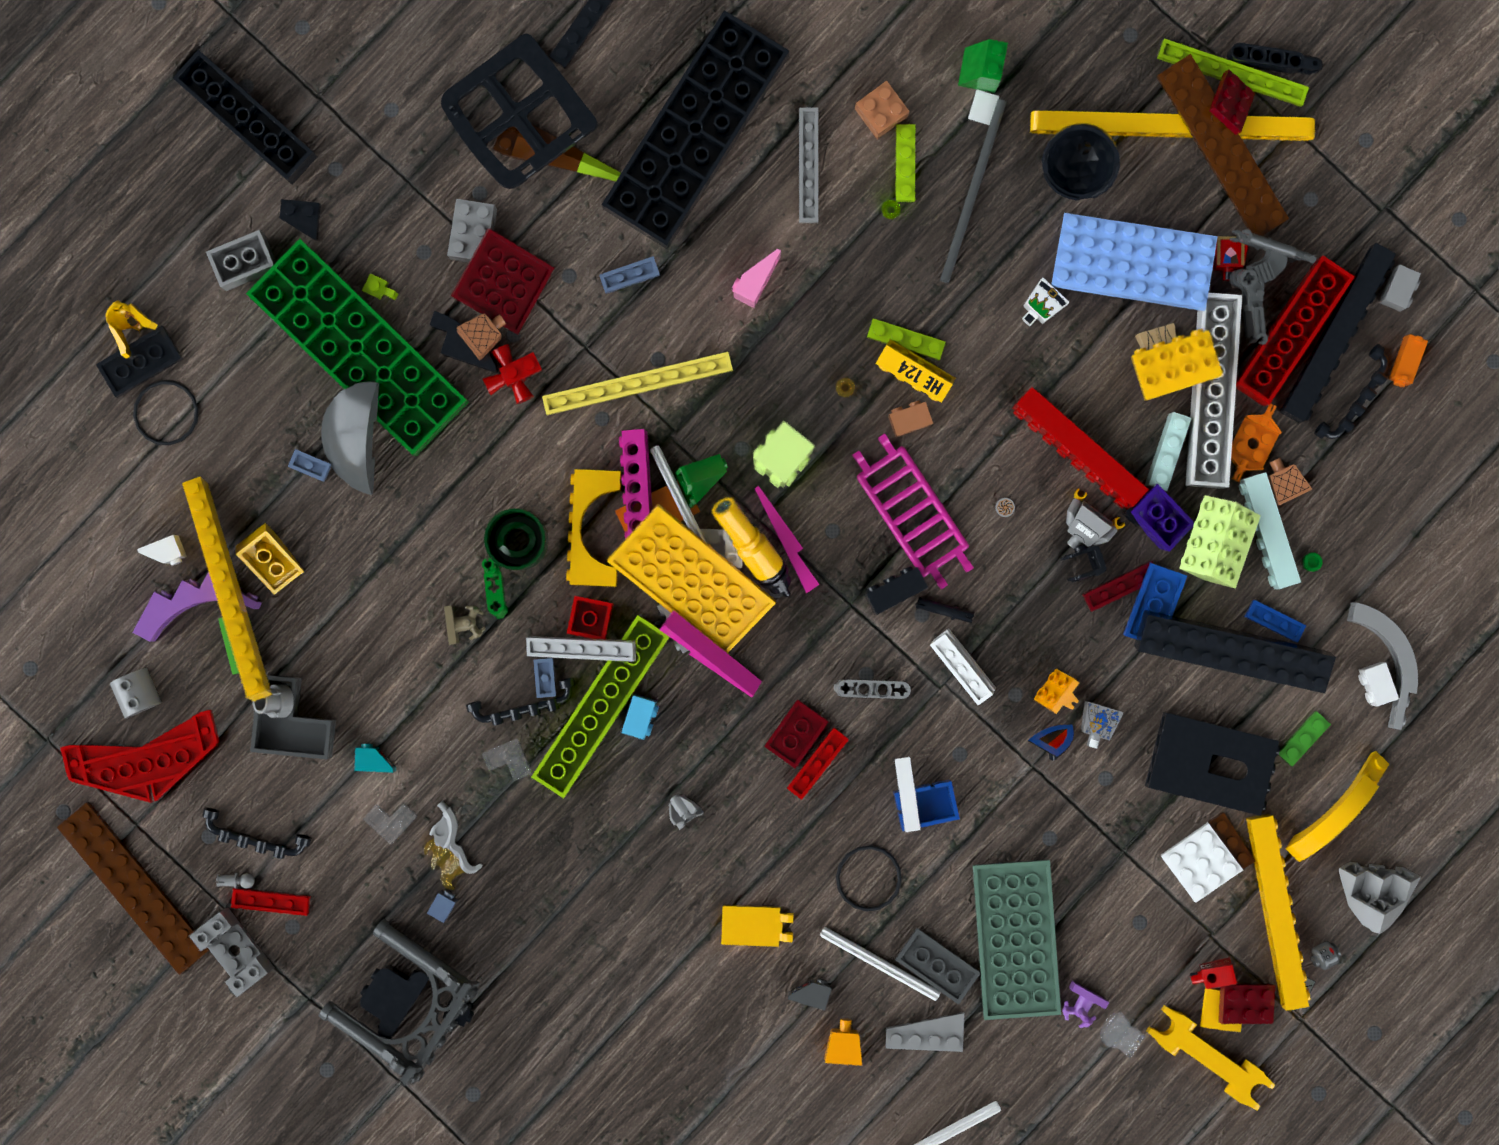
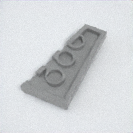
(928, 1034)

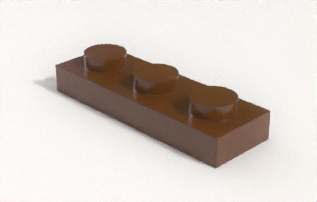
(1231, 839)

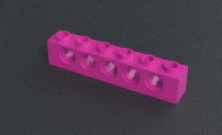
(626, 441)

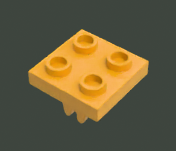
(1057, 692)

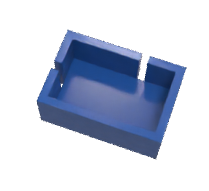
(934, 804)

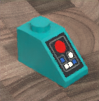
(372, 759)

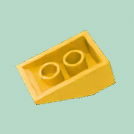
(268, 558)

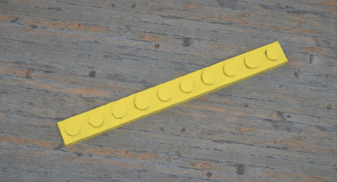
(637, 383)

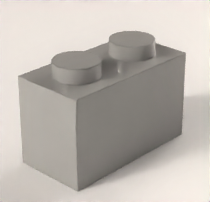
(1400, 288)

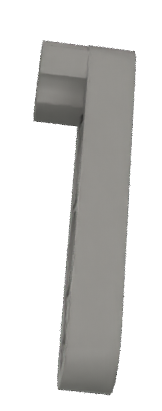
(873, 689)

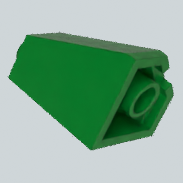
(700, 477)

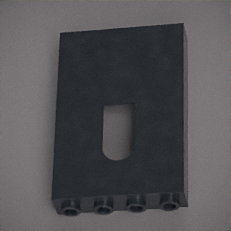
(1184, 757)

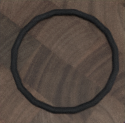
(195, 413)
(839, 884)

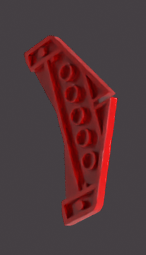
(132, 769)

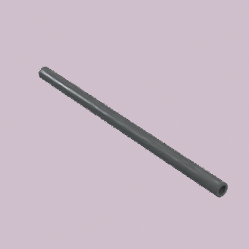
(973, 191)

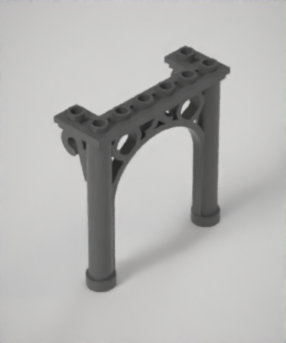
(457, 984)

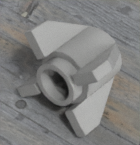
(683, 810)

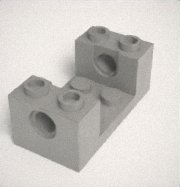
(219, 936)

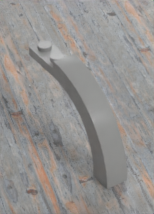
(1400, 651)

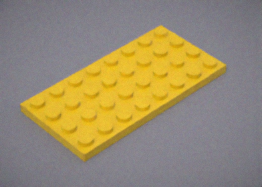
(691, 579)

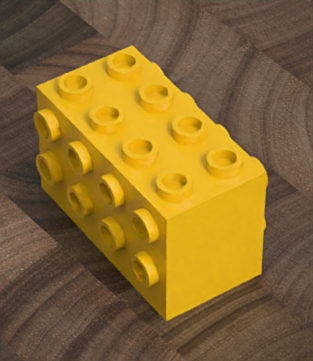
(1176, 364)

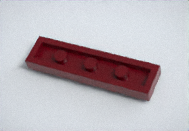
(1116, 588)

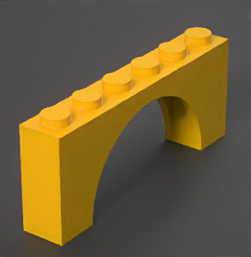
(587, 488)

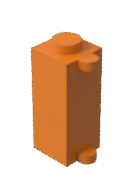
(1408, 360)

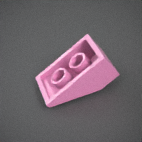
(752, 282)

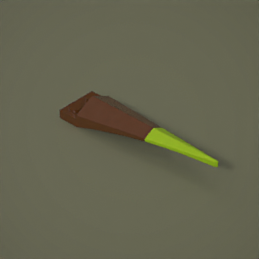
(514, 145)

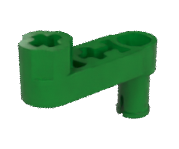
(493, 572)

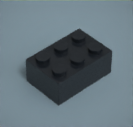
(895, 590)

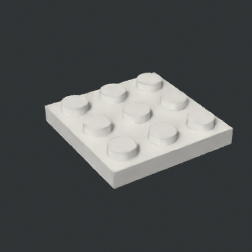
(1201, 862)

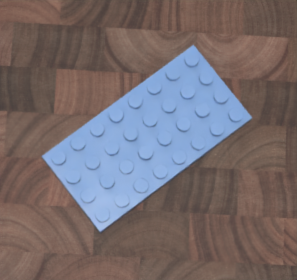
(1134, 261)

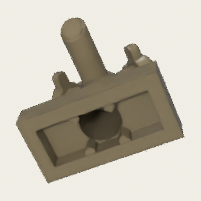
(462, 623)

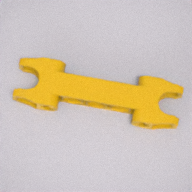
(1239, 1078)

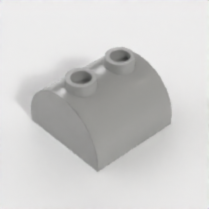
(135, 692)

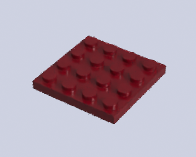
(502, 281)

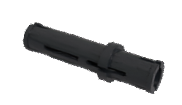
(945, 610)

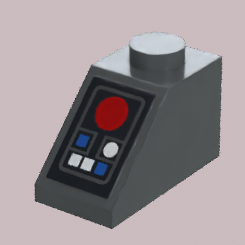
(812, 993)

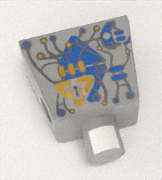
(1099, 722)

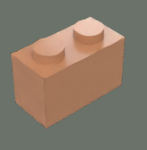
(910, 419)

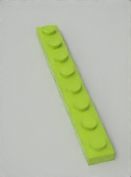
(1253, 78)

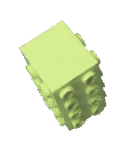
(782, 455)
(1220, 541)

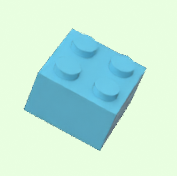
(639, 717)

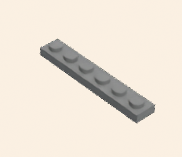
(808, 165)
(581, 648)

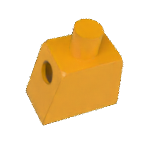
(844, 1045)

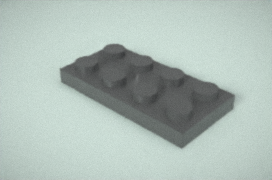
(937, 965)

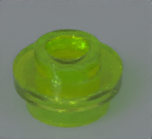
(890, 203)

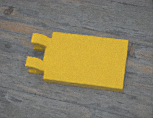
(754, 925)

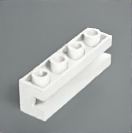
(963, 666)

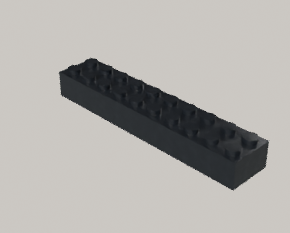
(1234, 651)

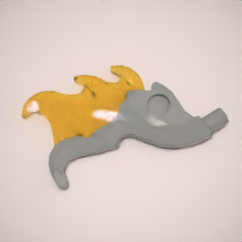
(445, 850)

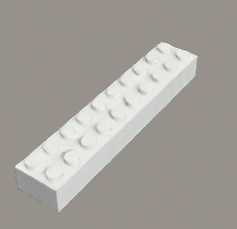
(1215, 399)

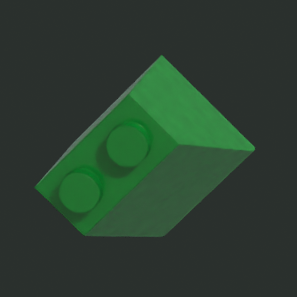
(983, 65)

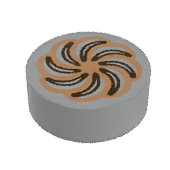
(1005, 507)

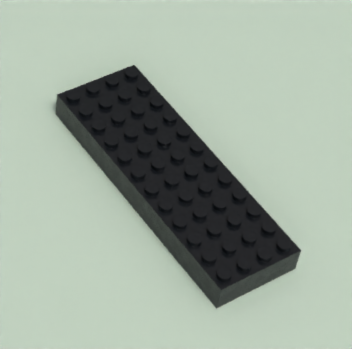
(695, 129)

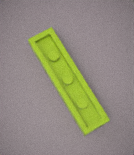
(905, 162)
(909, 339)

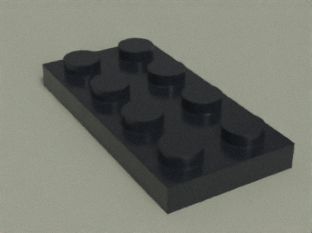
(148, 358)

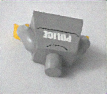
(1088, 524)

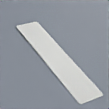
(907, 794)

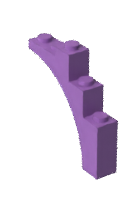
(164, 608)

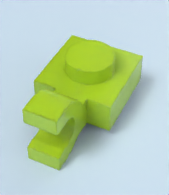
(378, 287)

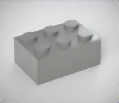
(468, 228)
(241, 260)

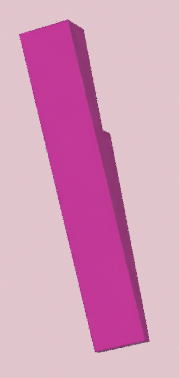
(788, 542)
(710, 654)

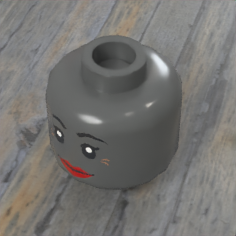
(1325, 955)

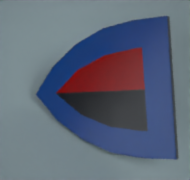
(1054, 740)

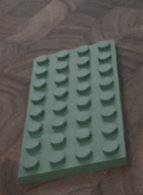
(1016, 939)

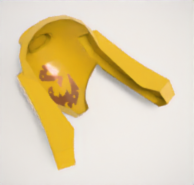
(117, 319)

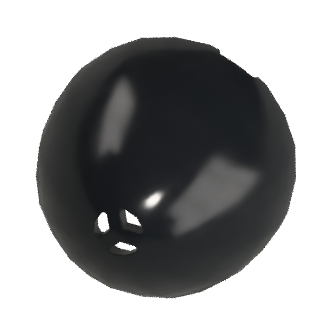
(1078, 173)

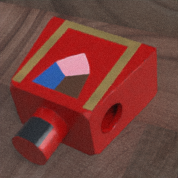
(1229, 256)

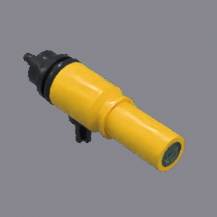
(753, 548)

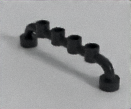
(1367, 393)
(516, 713)
(243, 840)

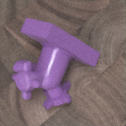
(1083, 1004)

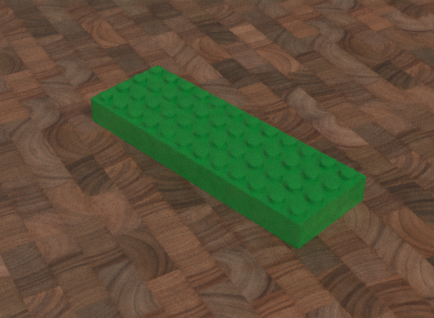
(357, 345)

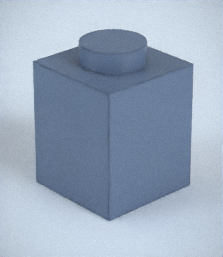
(442, 905)

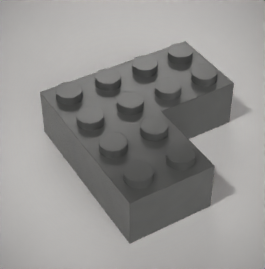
(293, 734)

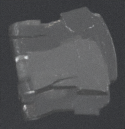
(1121, 1035)

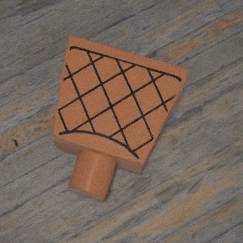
(481, 334)
(1286, 482)

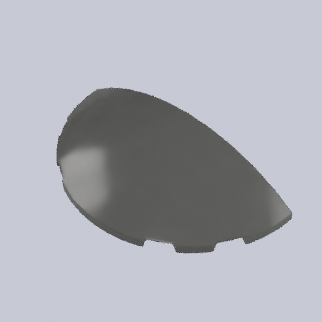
(349, 434)

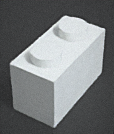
(1378, 684)

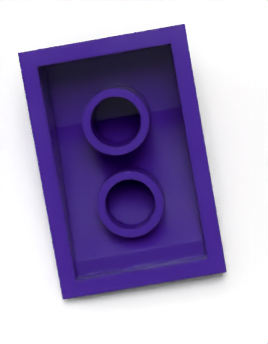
(1162, 519)

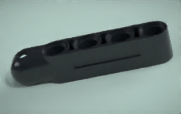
(1304, 62)

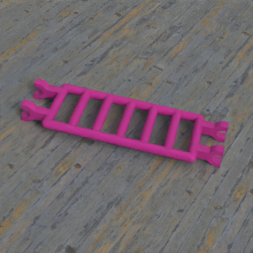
(932, 498)

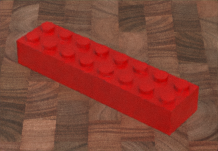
(1293, 330)
(1079, 448)

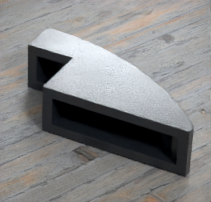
(455, 346)

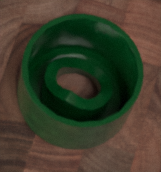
(498, 530)

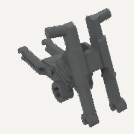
(1259, 273)

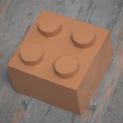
(881, 110)

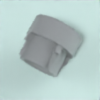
(276, 705)

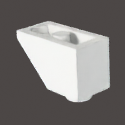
(165, 550)

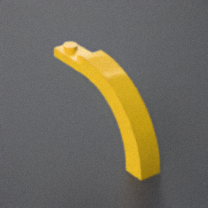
(1342, 812)

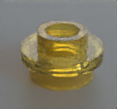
(849, 382)

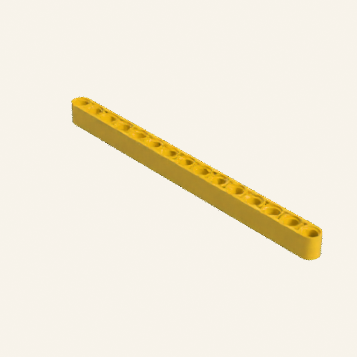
(1169, 125)

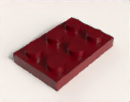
(1232, 102)
(796, 734)
(1247, 1004)

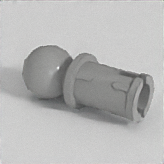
(246, 880)

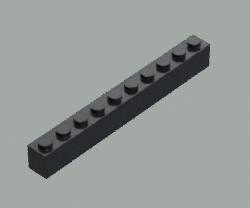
(1337, 333)

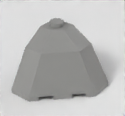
(1377, 893)

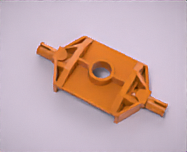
(1264, 431)

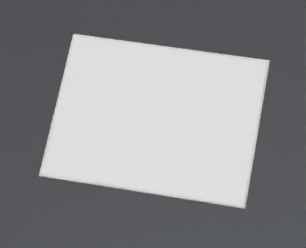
(983, 107)

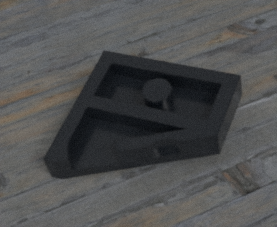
(302, 216)

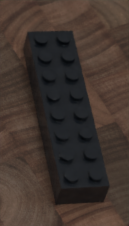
(245, 117)

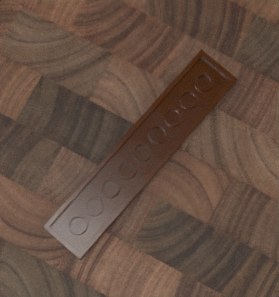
(1222, 148)
(132, 887)

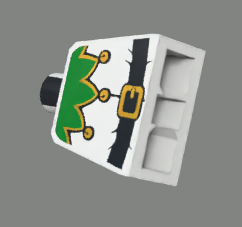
(1043, 303)

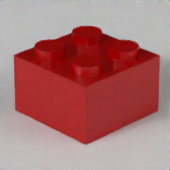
(590, 618)

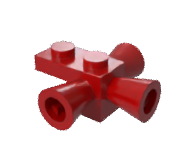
(513, 373)

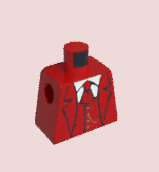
(1222, 971)

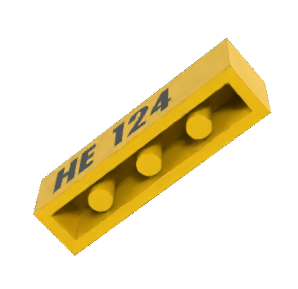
(915, 371)

